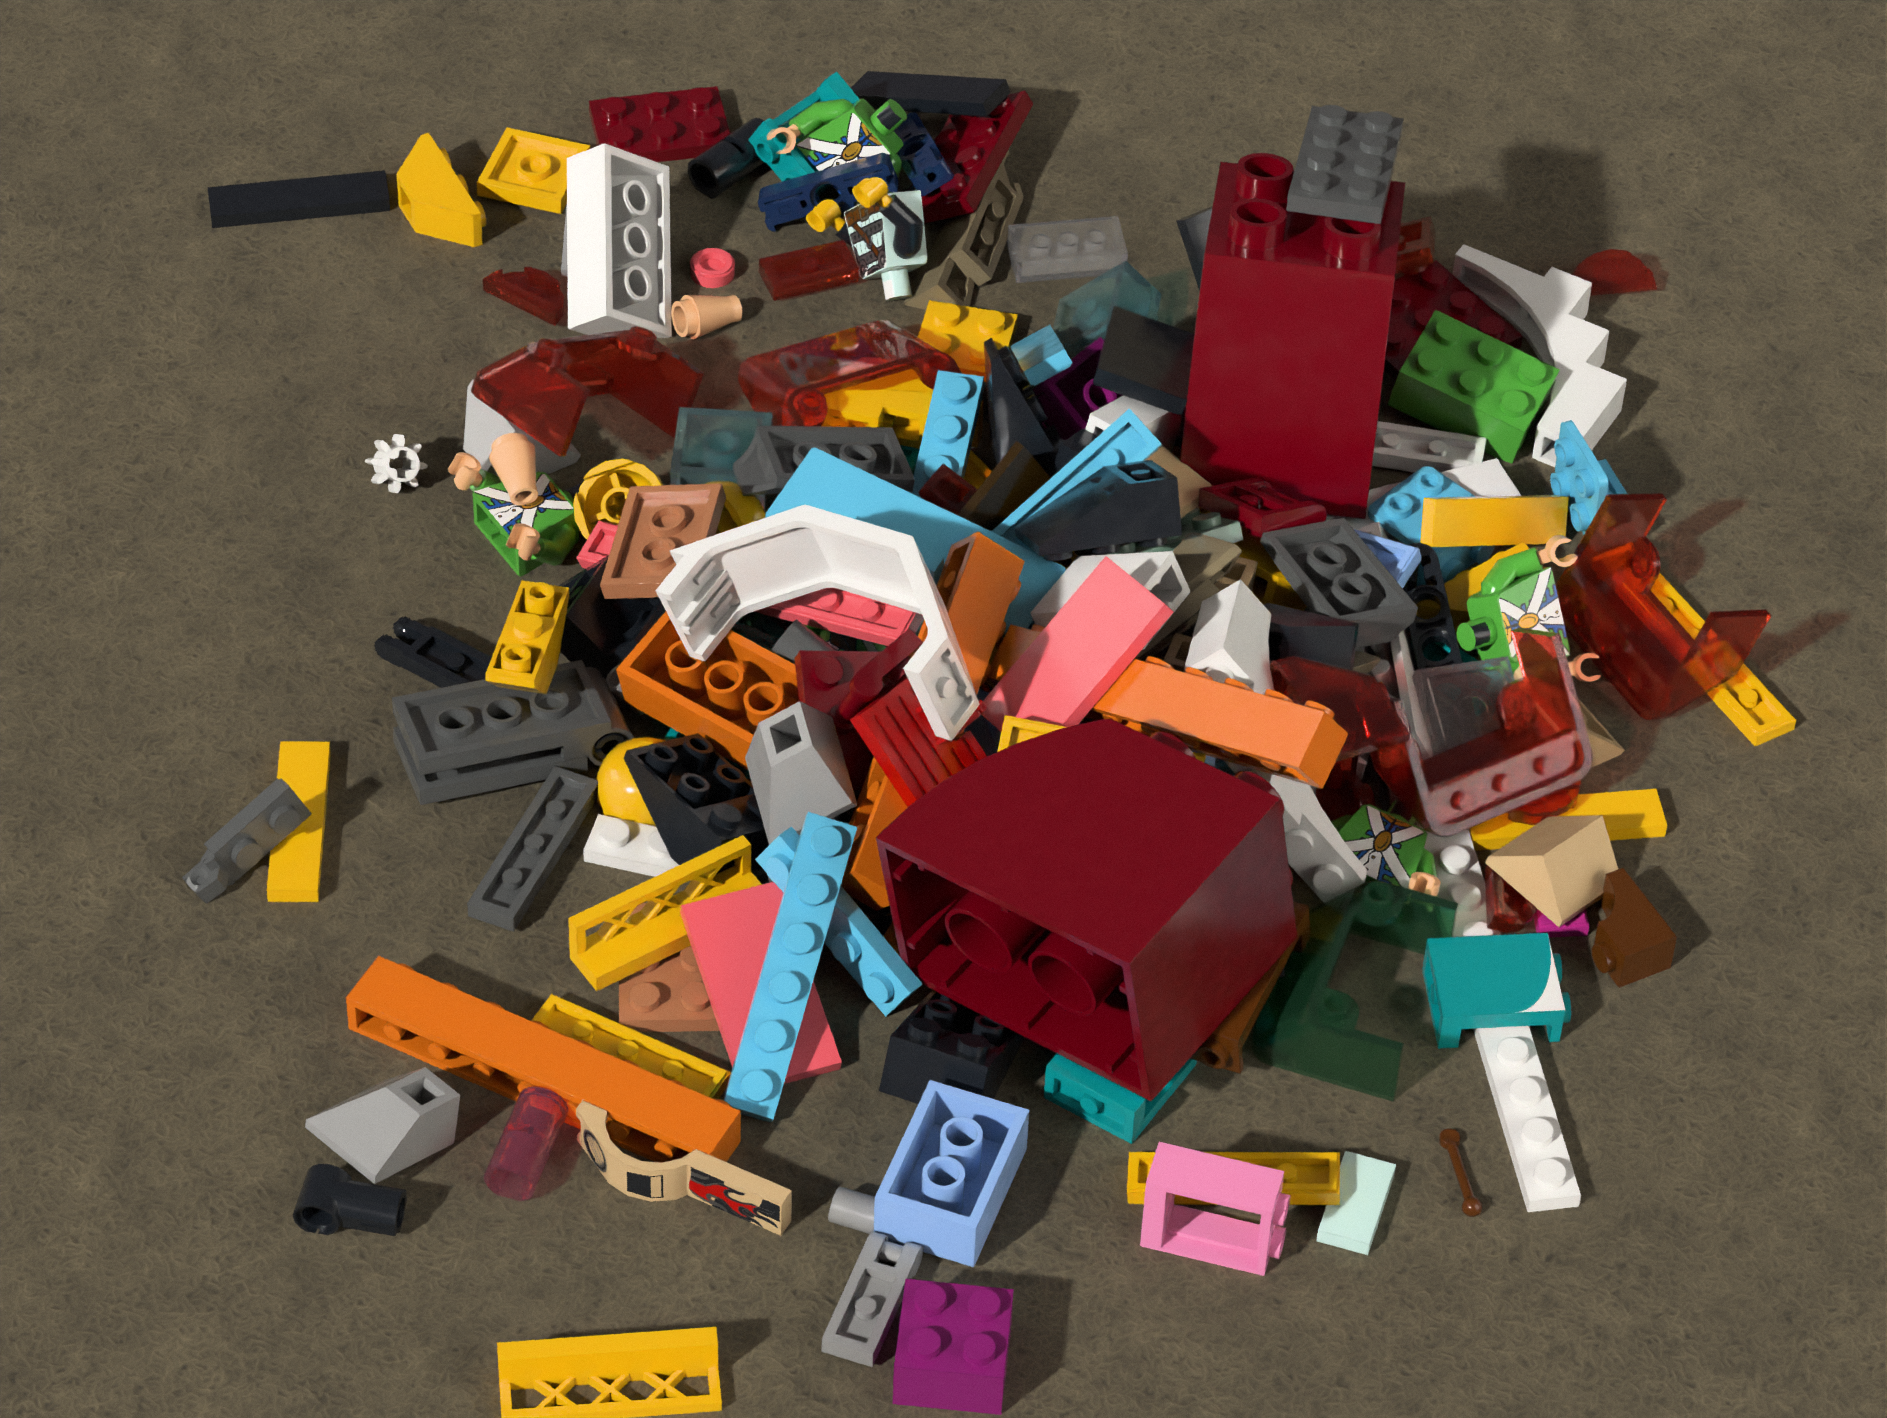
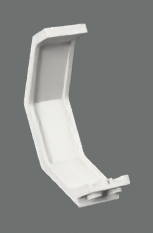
(812, 551)

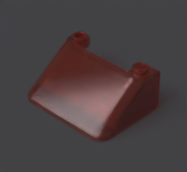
(797, 376)

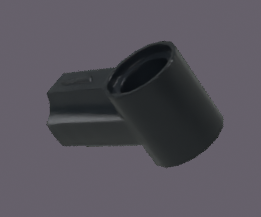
(334, 1201)

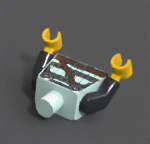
(883, 232)

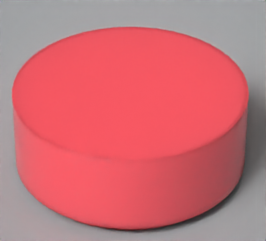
(712, 268)

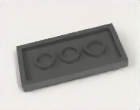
(1345, 164)

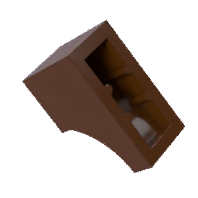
(1634, 936)

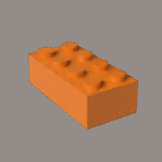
(712, 698)

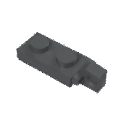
(246, 839)

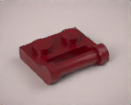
(1259, 506)
(874, 680)

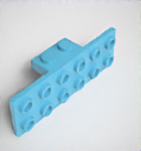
(854, 493)

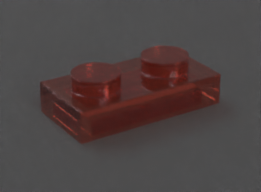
(808, 270)

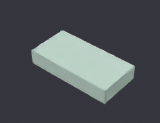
(1362, 1199)

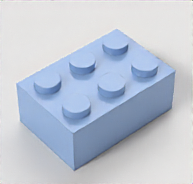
(951, 1172)

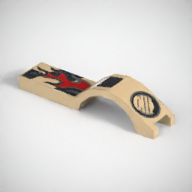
(693, 1175)

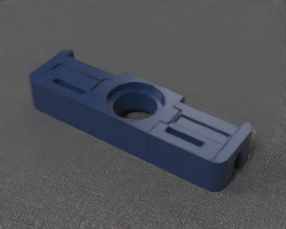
(921, 156)
(798, 196)

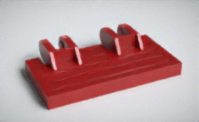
(906, 745)

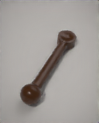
(1450, 1140)

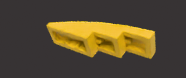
(896, 409)

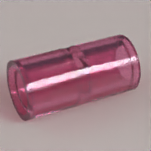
(526, 1143)

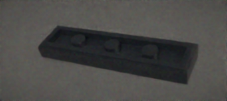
(932, 92)
(298, 199)

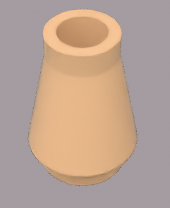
(703, 314)
(515, 465)

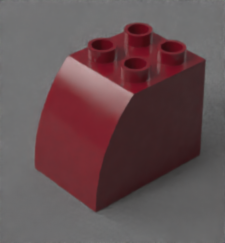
(1290, 340)
(1094, 895)

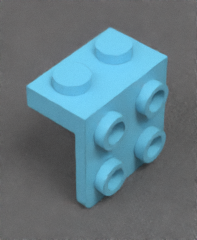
(1581, 477)
(1401, 516)

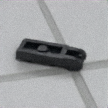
(432, 654)

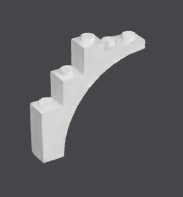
(1551, 318)
(1234, 644)

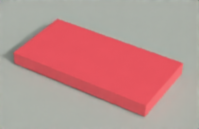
(1079, 651)
(730, 945)

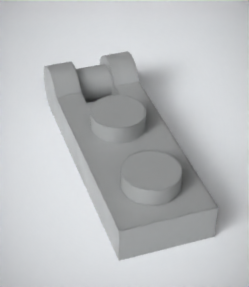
(871, 1299)

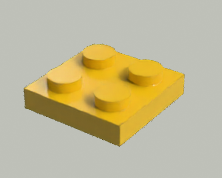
(529, 170)
(963, 330)

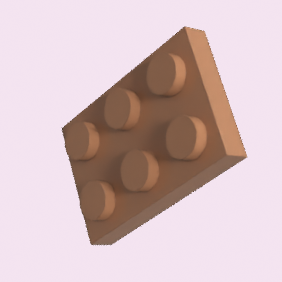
(651, 526)
(666, 996)

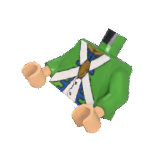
(844, 132)
(524, 533)
(1515, 596)
(1390, 847)

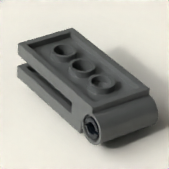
(497, 737)

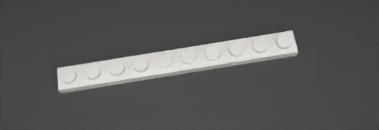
(1508, 1052)

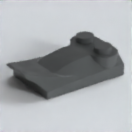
(781, 449)
(1341, 578)

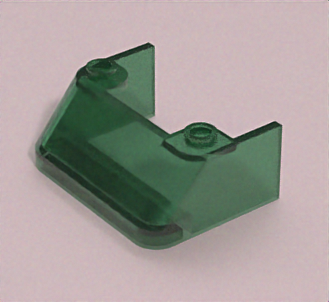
(1312, 1026)

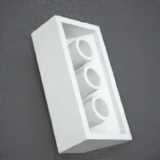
(618, 242)

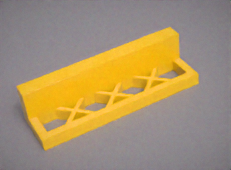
(657, 931)
(611, 1360)

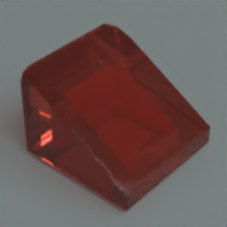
(947, 490)

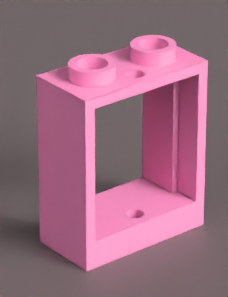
(1207, 1234)

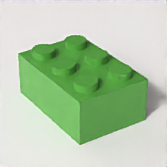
(1473, 385)

